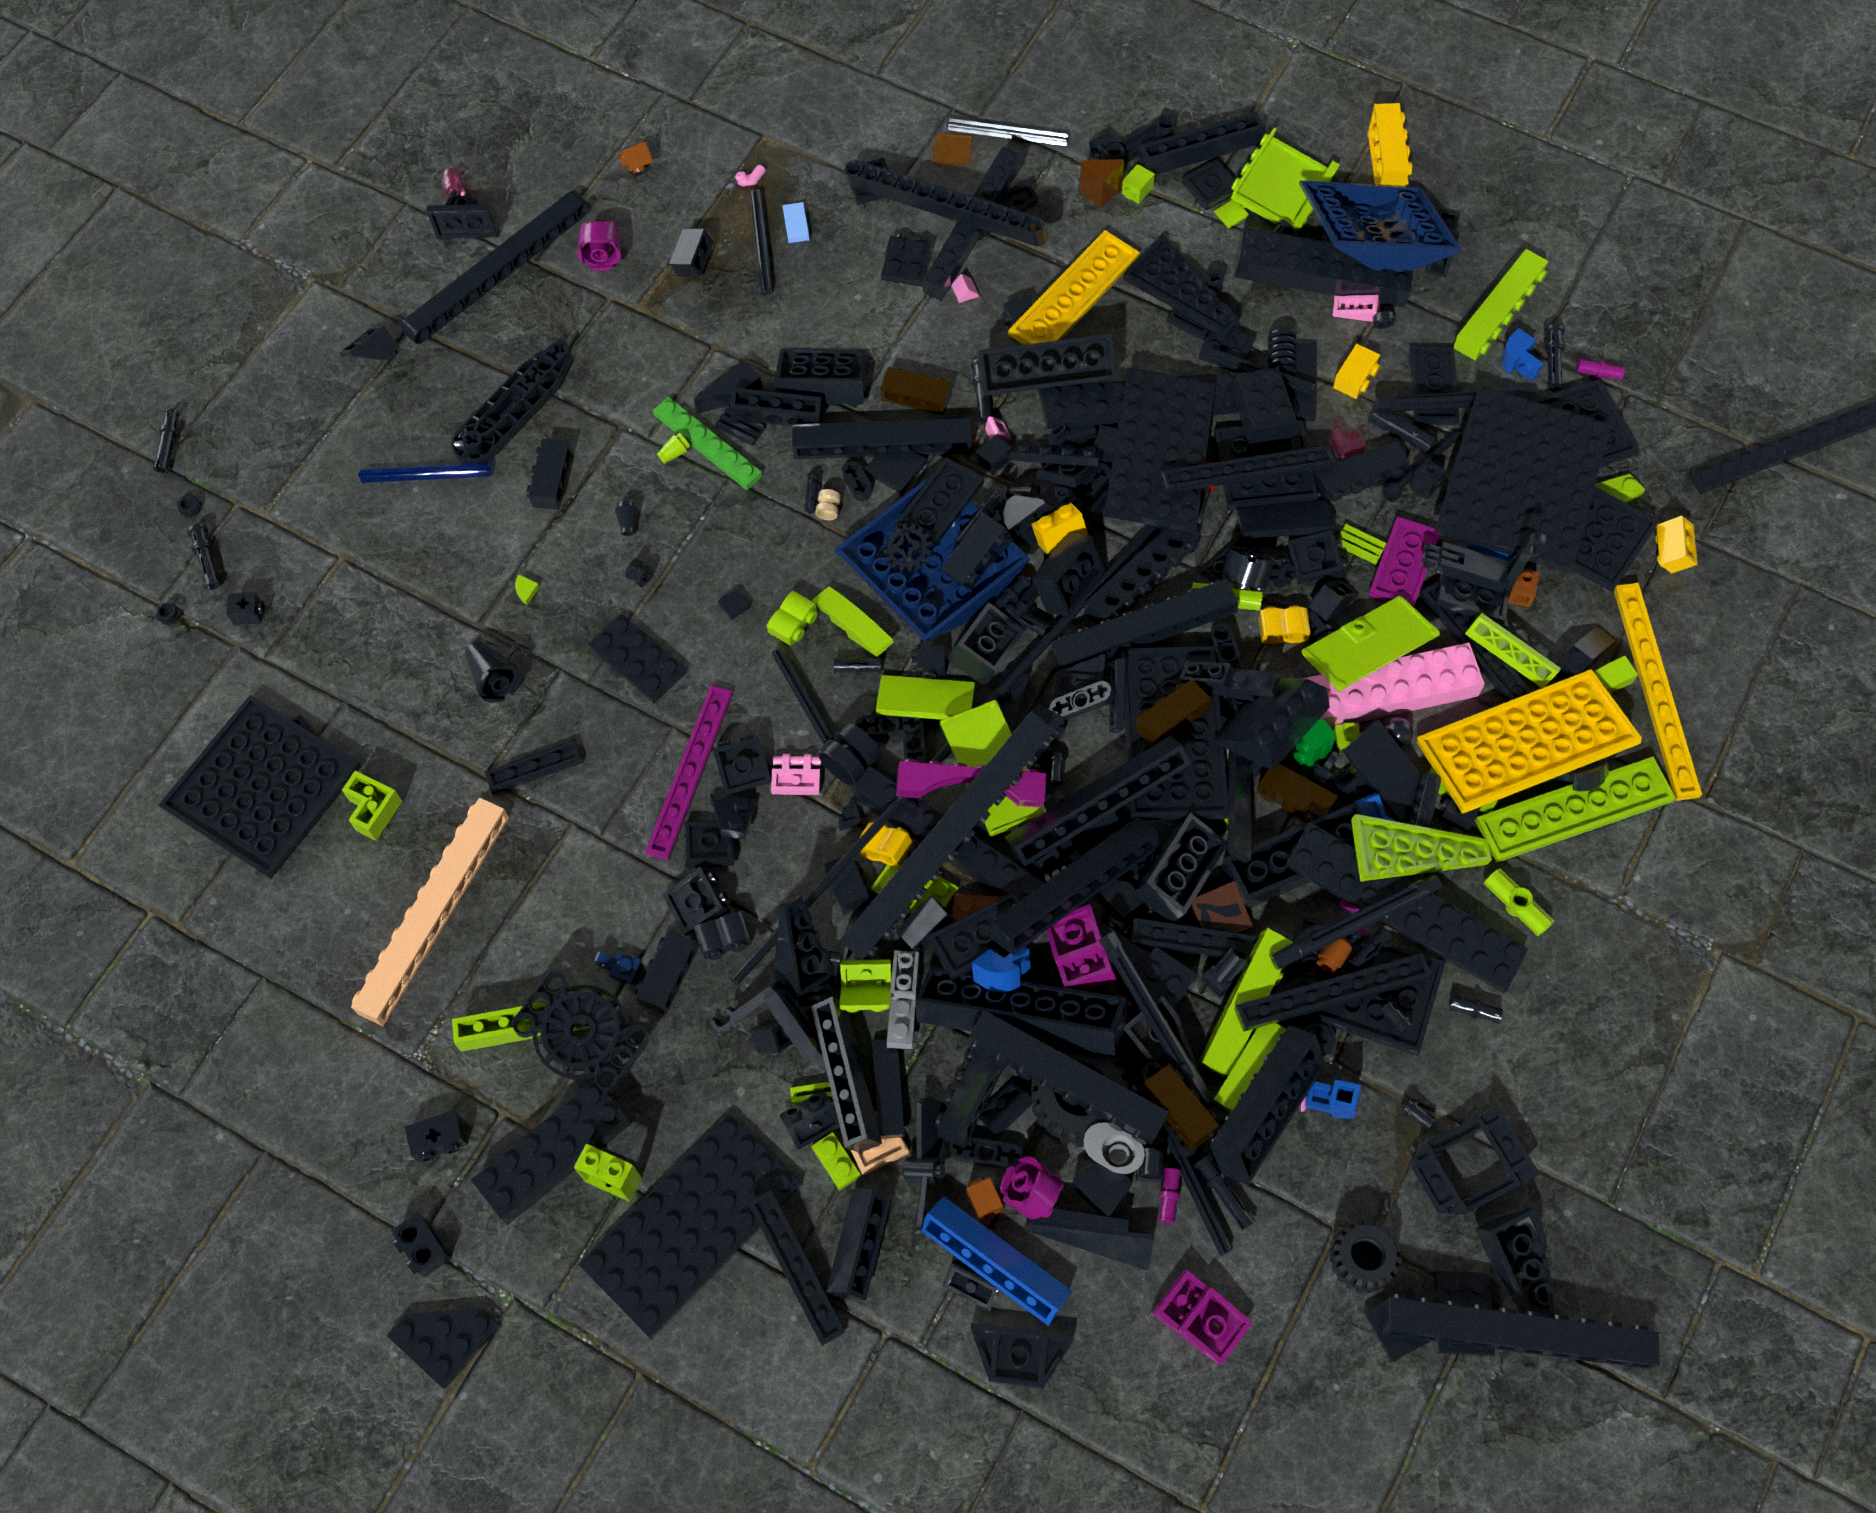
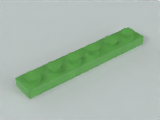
(707, 443)

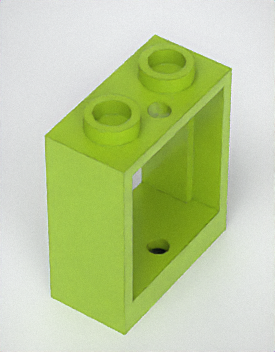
(602, 1168)

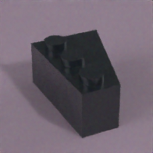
(977, 551)

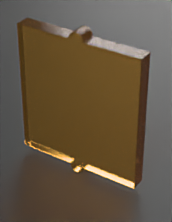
(952, 149)

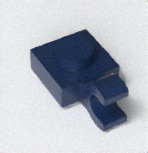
(621, 967)

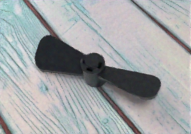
(927, 1165)

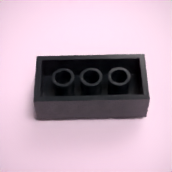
(1180, 868)

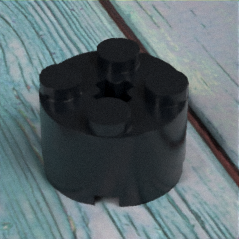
(1248, 568)

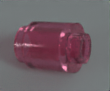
(452, 181)

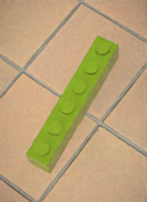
(1501, 304)
(1255, 982)
(492, 1028)

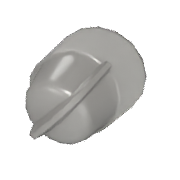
(1113, 1148)

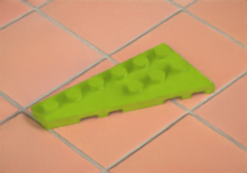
(1404, 849)

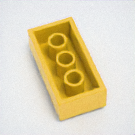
(1389, 146)

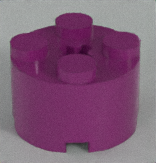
(599, 245)
(1031, 1188)

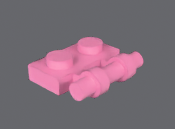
(796, 781)

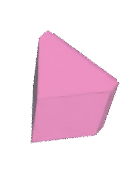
(964, 288)
(997, 427)

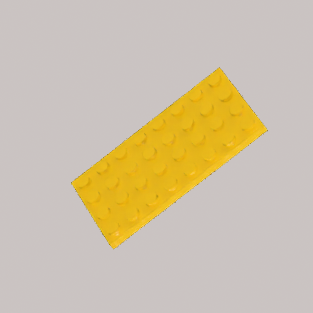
(1528, 741)

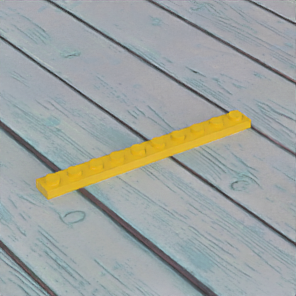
(1657, 692)

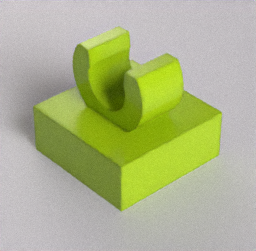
(1345, 734)

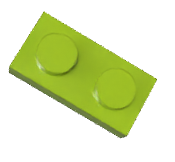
(836, 1161)

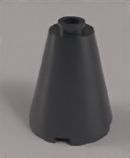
(491, 672)

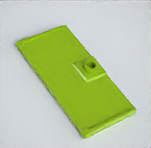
(1370, 643)
(974, 741)

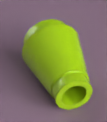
(673, 448)

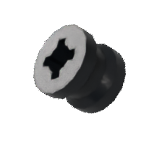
(639, 572)

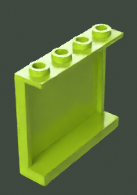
(1273, 180)

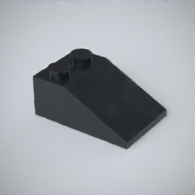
(986, 644)

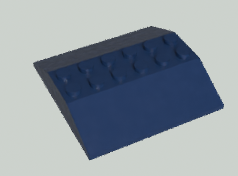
(1381, 224)
(928, 598)

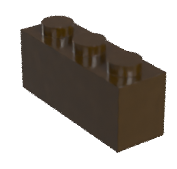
(916, 390)
(1172, 712)
(1296, 794)
(1186, 1112)

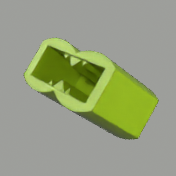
(792, 618)

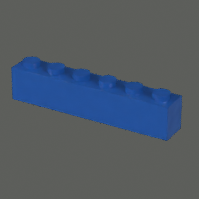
(995, 1260)

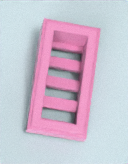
(1357, 300)

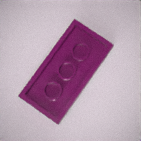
(1400, 566)

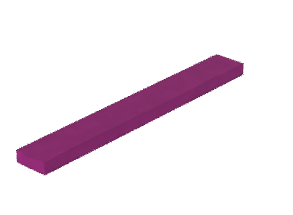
(689, 773)

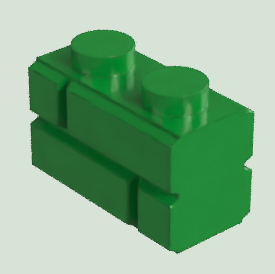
(1315, 745)

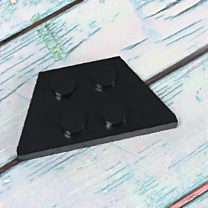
(1019, 1355)

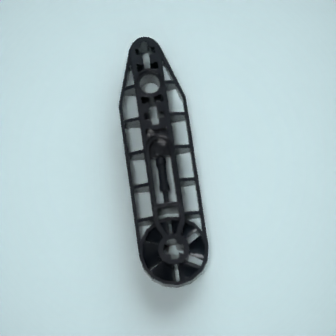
(512, 405)

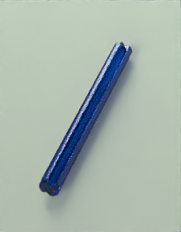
(424, 473)

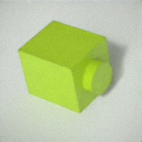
(1138, 184)

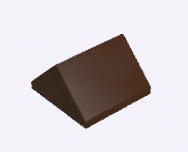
(1101, 179)

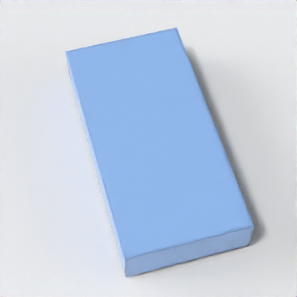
(795, 222)

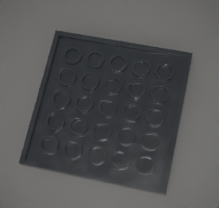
(259, 786)

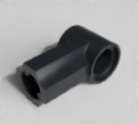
(1222, 975)

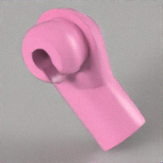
(751, 179)

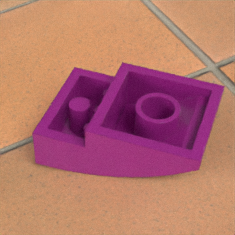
(1078, 951)
(1201, 1317)

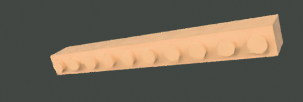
(430, 912)

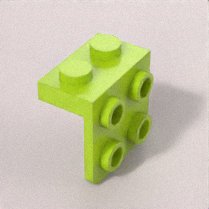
(865, 985)

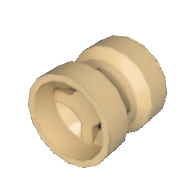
(828, 504)

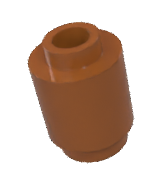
(1334, 955)

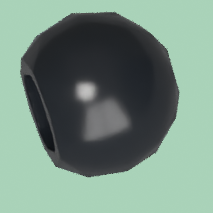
(1400, 730)

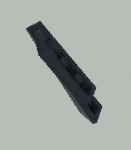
(1097, 1235)

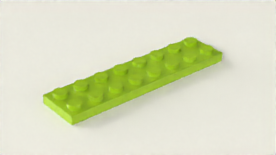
(1571, 813)

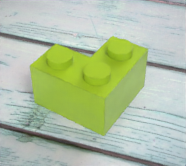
(375, 804)

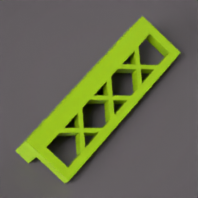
(1512, 650)

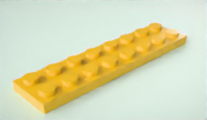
(1075, 291)

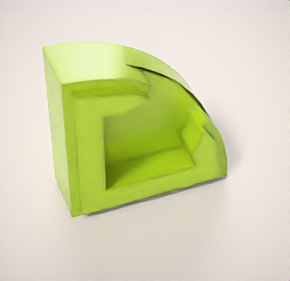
(525, 588)

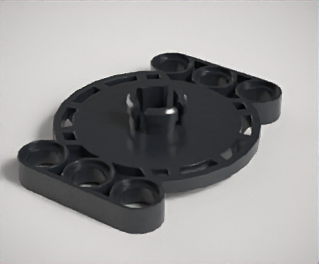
(580, 1010)

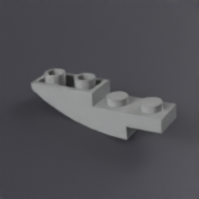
(903, 996)

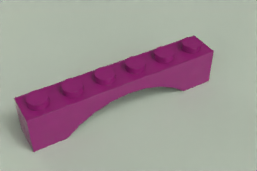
(919, 779)

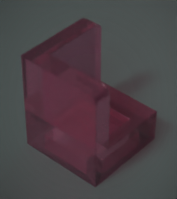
(1346, 444)

